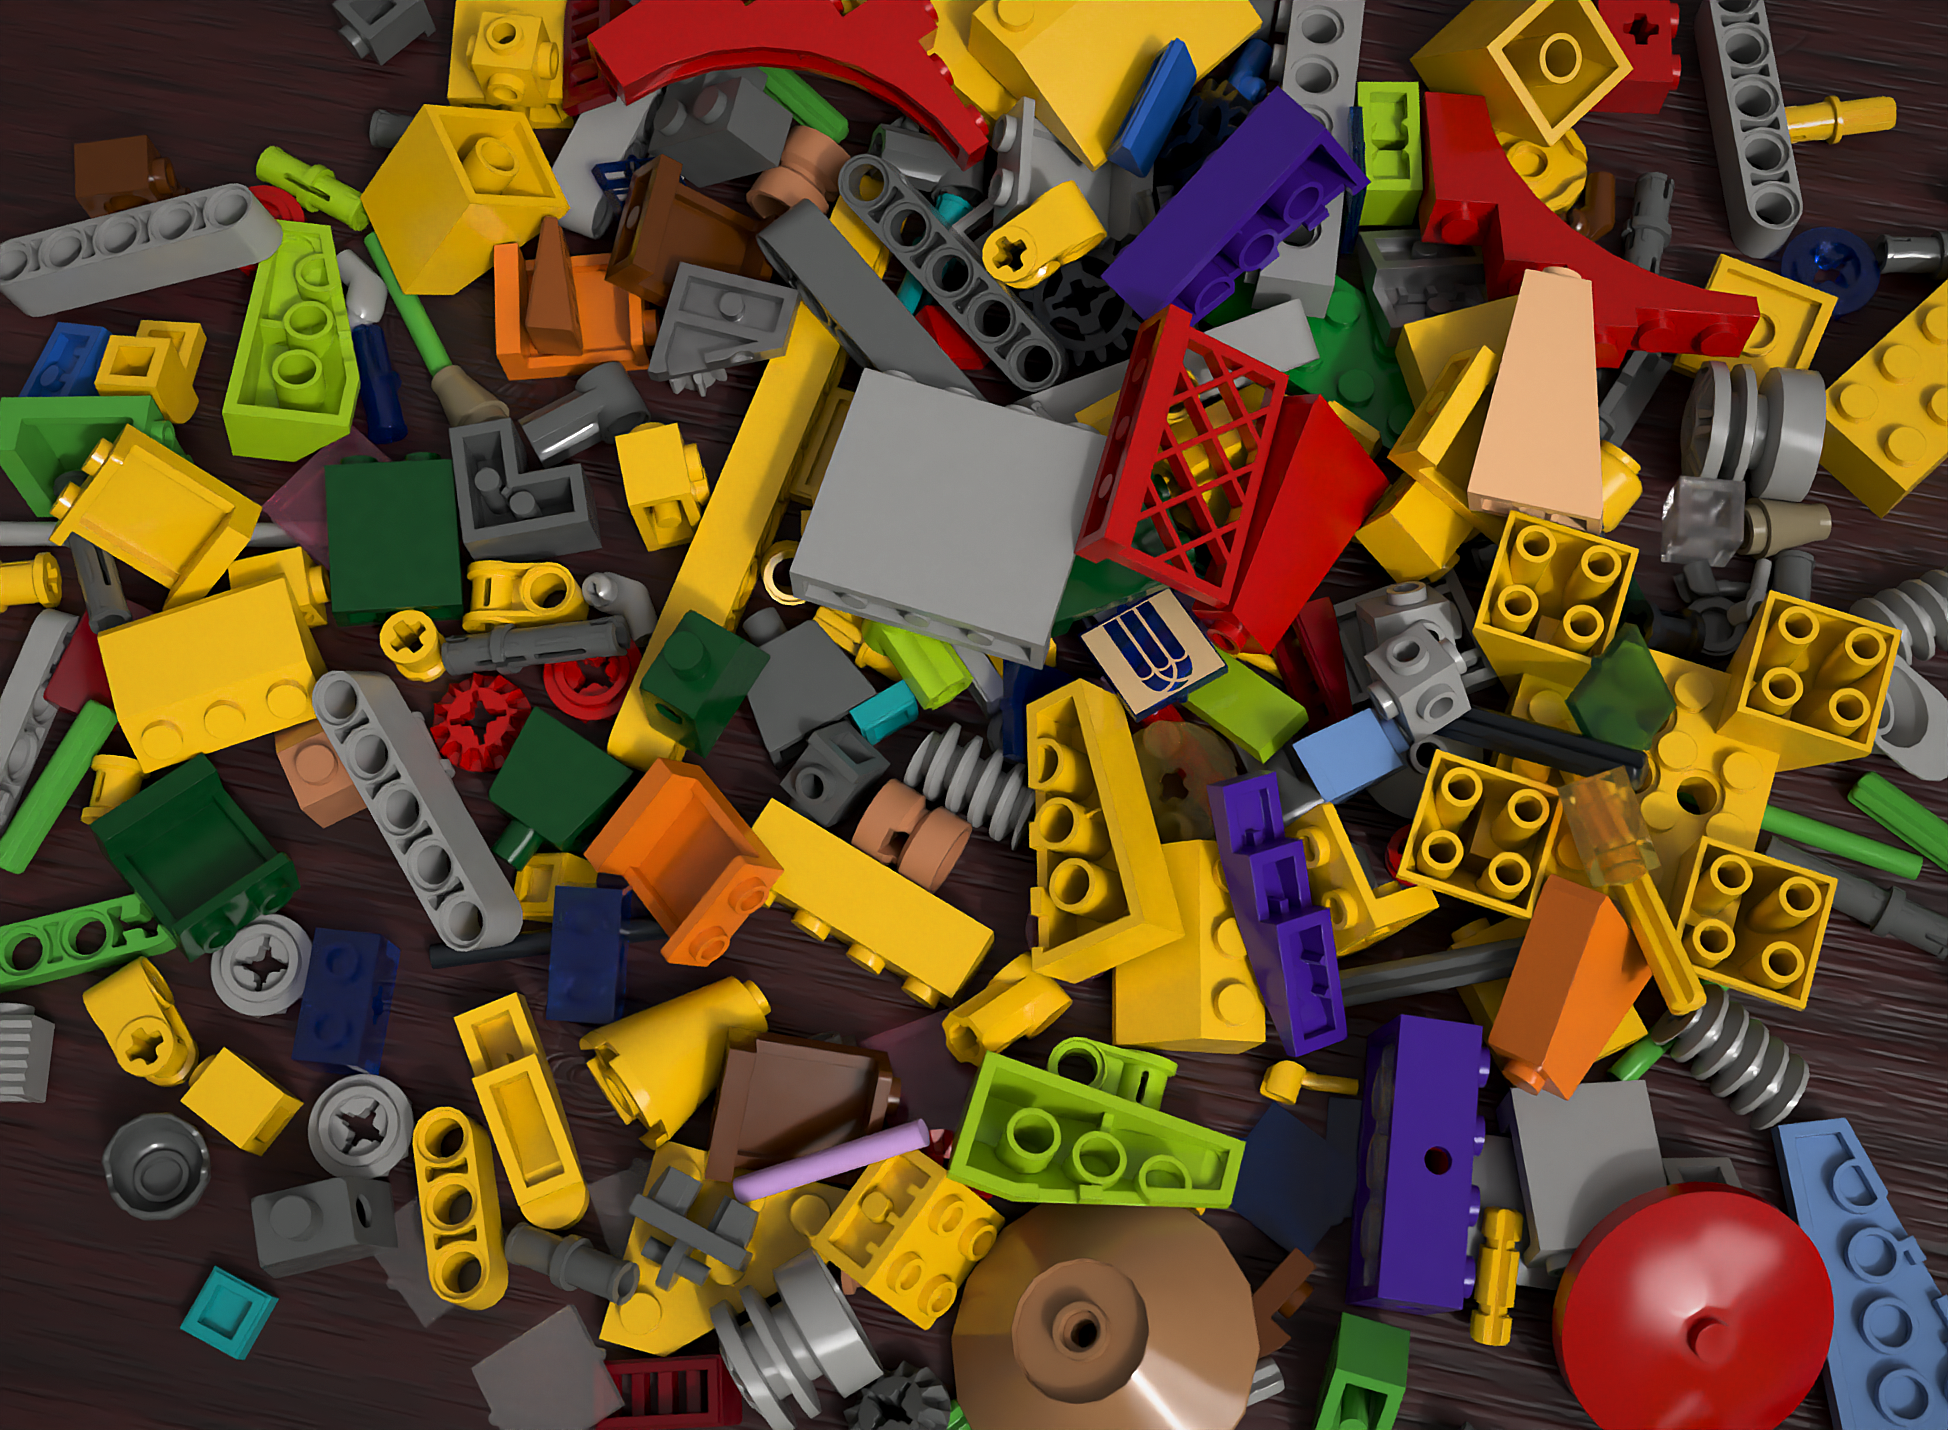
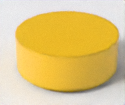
(559, 1209)

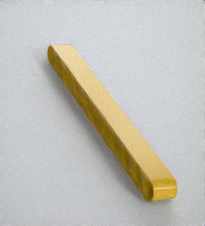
(750, 491)

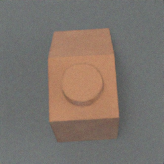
(317, 773)

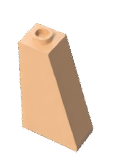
(1543, 416)

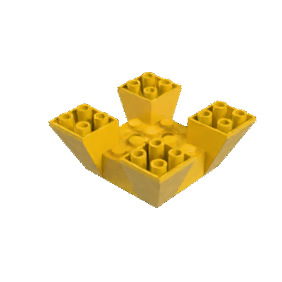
(1793, 697)

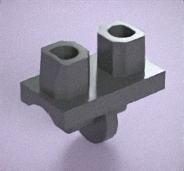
(667, 1210)

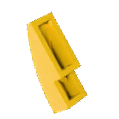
(519, 1097)

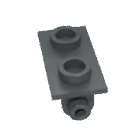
(1626, 391)

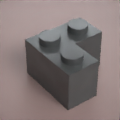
(721, 126)
(514, 511)

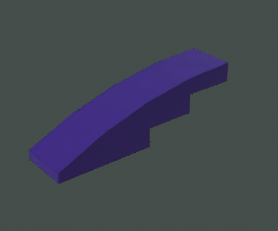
(1271, 898)

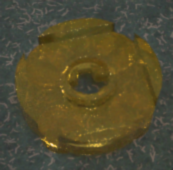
(1205, 759)

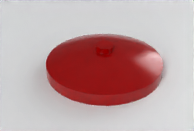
(1693, 1313)

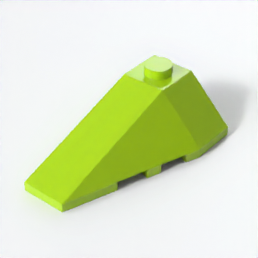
(296, 354)
(1066, 1142)

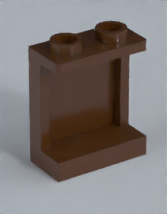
(674, 225)
(794, 1098)

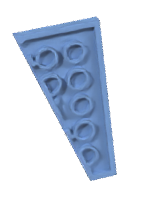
(1889, 1316)

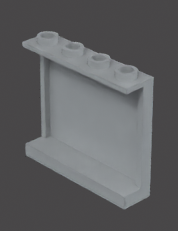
(949, 517)

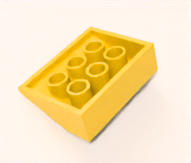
(1092, 55)

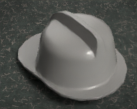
(1914, 724)

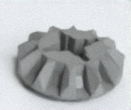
(241, 987)
(358, 1096)

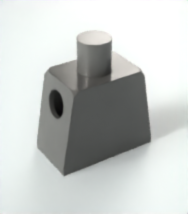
(802, 685)
(320, 1224)

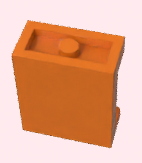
(612, 320)
(687, 860)

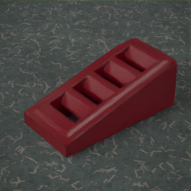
(581, 20)
(1314, 665)
(723, 1394)

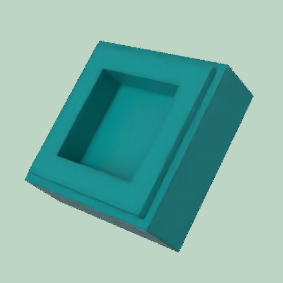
(885, 713)
(229, 1313)

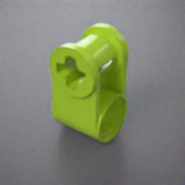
(1119, 1069)

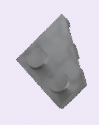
(721, 323)

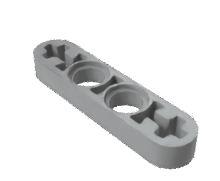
(23, 711)

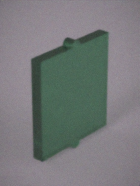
(1622, 694)

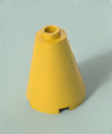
(671, 1054)

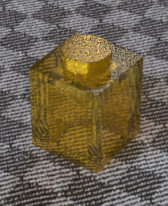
(1608, 828)

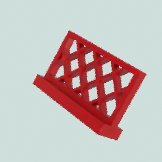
(1133, 445)

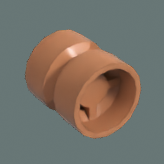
(806, 170)
(910, 836)

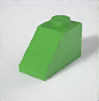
(1363, 1376)

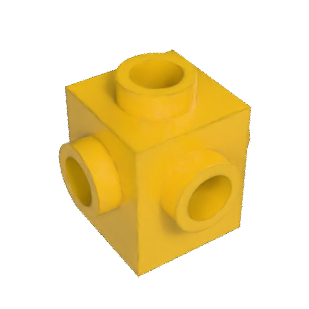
(513, 58)

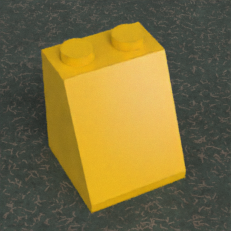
(1531, 61)
(457, 191)

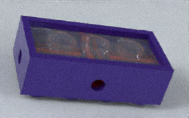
(1417, 1167)

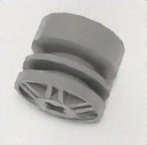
(1763, 432)
(795, 1342)

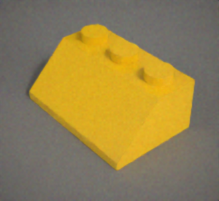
(212, 672)
(1199, 987)

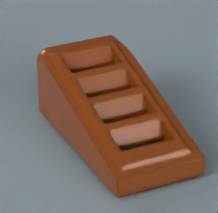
(552, 304)

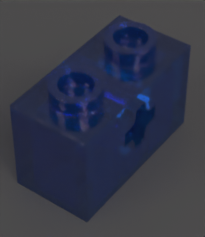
(589, 952)
(346, 1002)

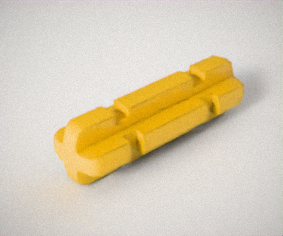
(1496, 1275)

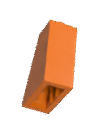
(1567, 989)

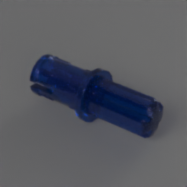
(378, 386)

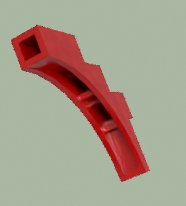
(873, 47)
(1482, 201)

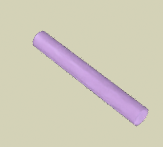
(831, 1161)

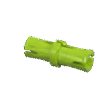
(313, 187)

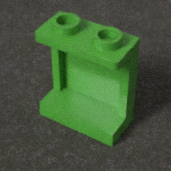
(58, 433)

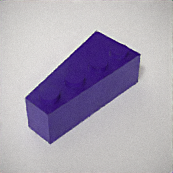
(1235, 211)

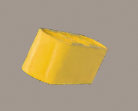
(439, 1184)

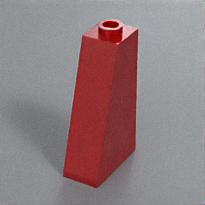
(1305, 513)

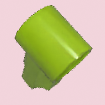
(925, 663)

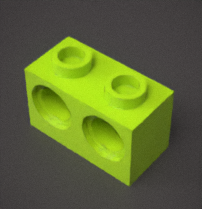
(1391, 152)

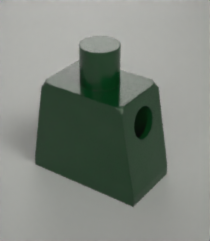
(701, 679)
(555, 791)

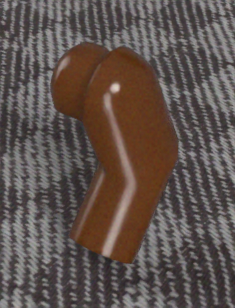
(1598, 212)

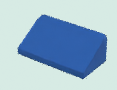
(1154, 109)

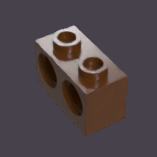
(122, 175)

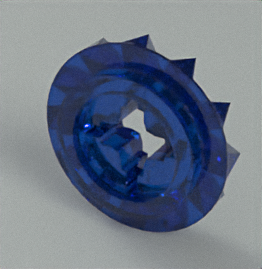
(1827, 249)

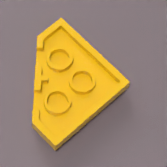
(672, 1320)

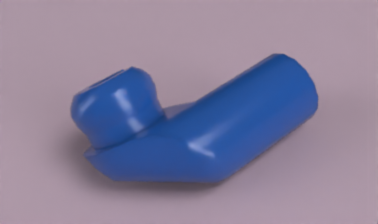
(1248, 69)

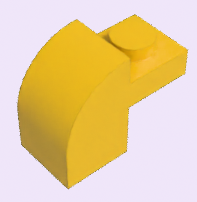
(157, 364)

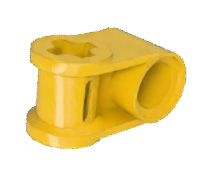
(1051, 233)
(517, 593)
(143, 1024)

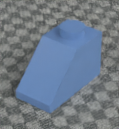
(1353, 755)

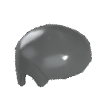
(156, 1166)

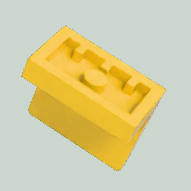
(1337, 881)
(910, 1235)

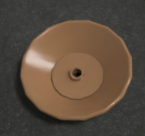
(1167, 1312)

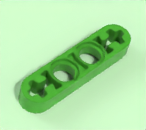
(58, 940)

